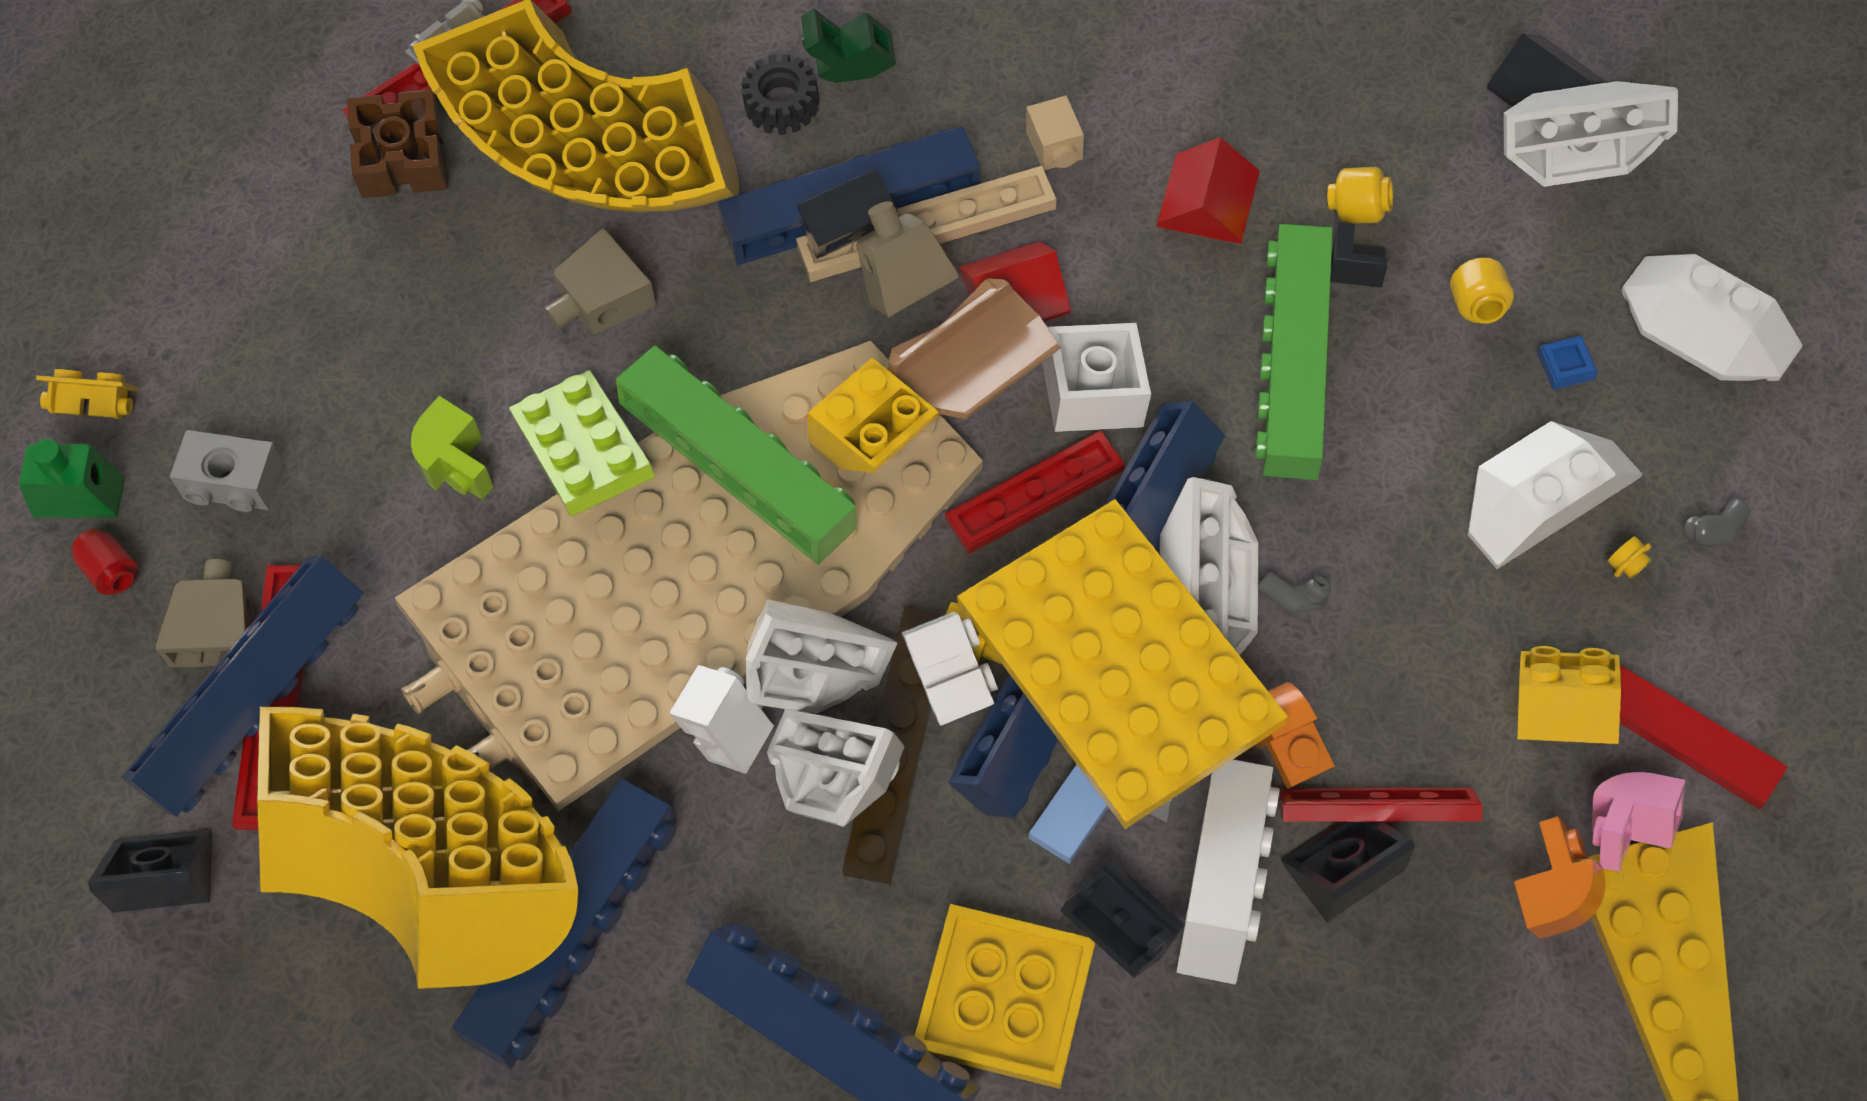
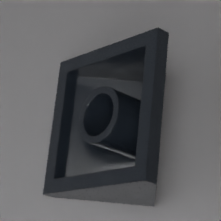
(1538, 67)
(1348, 864)
(155, 872)

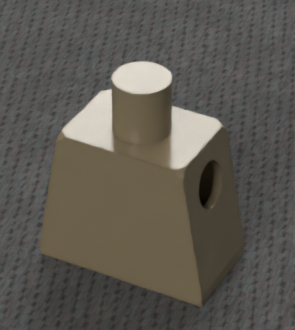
(901, 260)
(599, 287)
(205, 617)

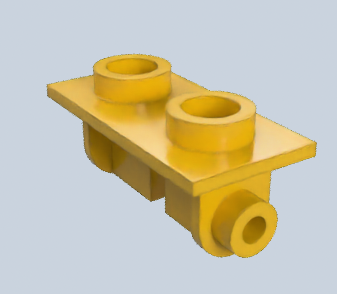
(105, 395)

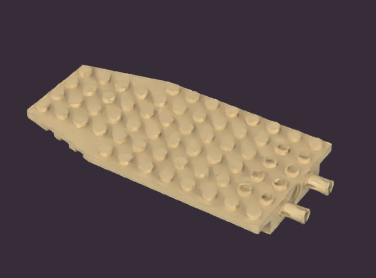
(594, 621)

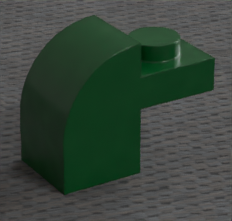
(849, 52)

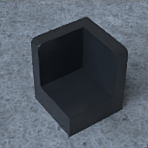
(1356, 262)

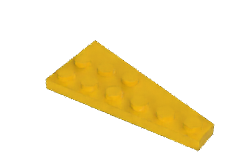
(1670, 962)

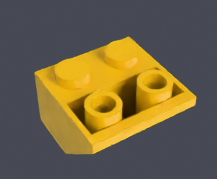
(867, 419)
(1569, 696)

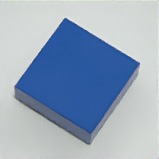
(1567, 362)

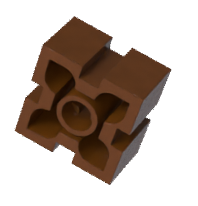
(396, 143)

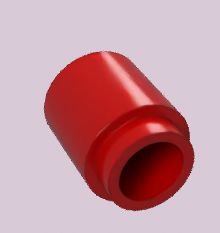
(104, 561)

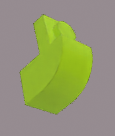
(442, 446)

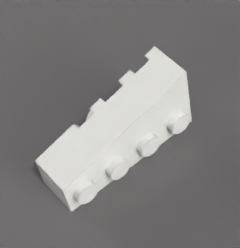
(1228, 871)

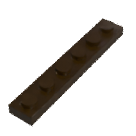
(905, 712)

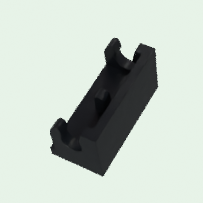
(841, 213)
(1122, 918)

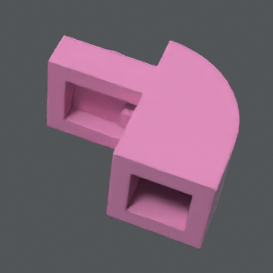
(1637, 809)

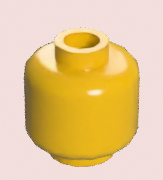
(1361, 195)
(1481, 290)

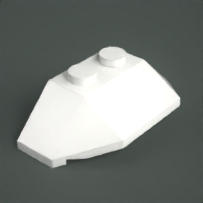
(1589, 130)
(1711, 318)
(1543, 487)
(1215, 557)
(811, 658)
(831, 765)

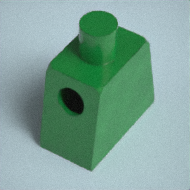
(69, 481)

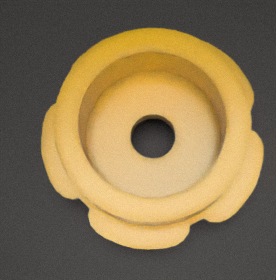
(1630, 558)

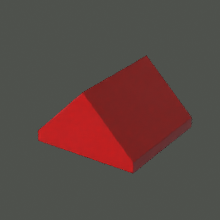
(1209, 192)
(1032, 274)

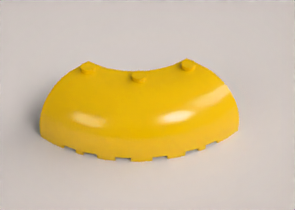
(575, 127)
(412, 842)

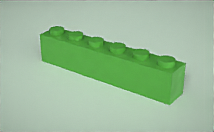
(1297, 352)
(737, 454)

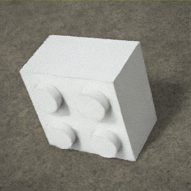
(1097, 378)

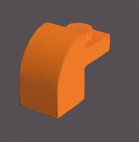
(1297, 745)
(1568, 892)

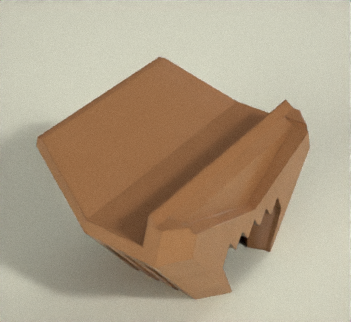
(975, 351)

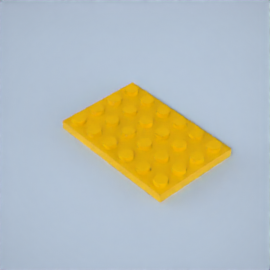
(1121, 662)

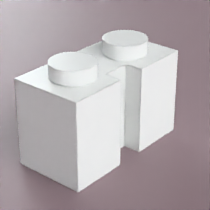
(949, 668)
(721, 718)

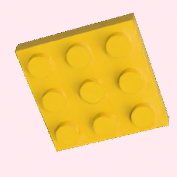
(1005, 995)

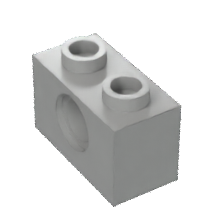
(208, 456)

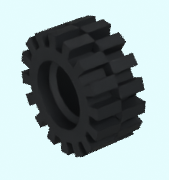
(776, 75)

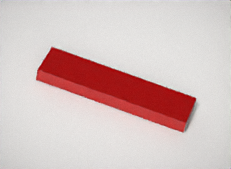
(1034, 492)
(1697, 741)
(1379, 804)

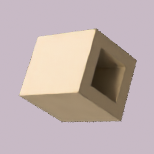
(1055, 133)

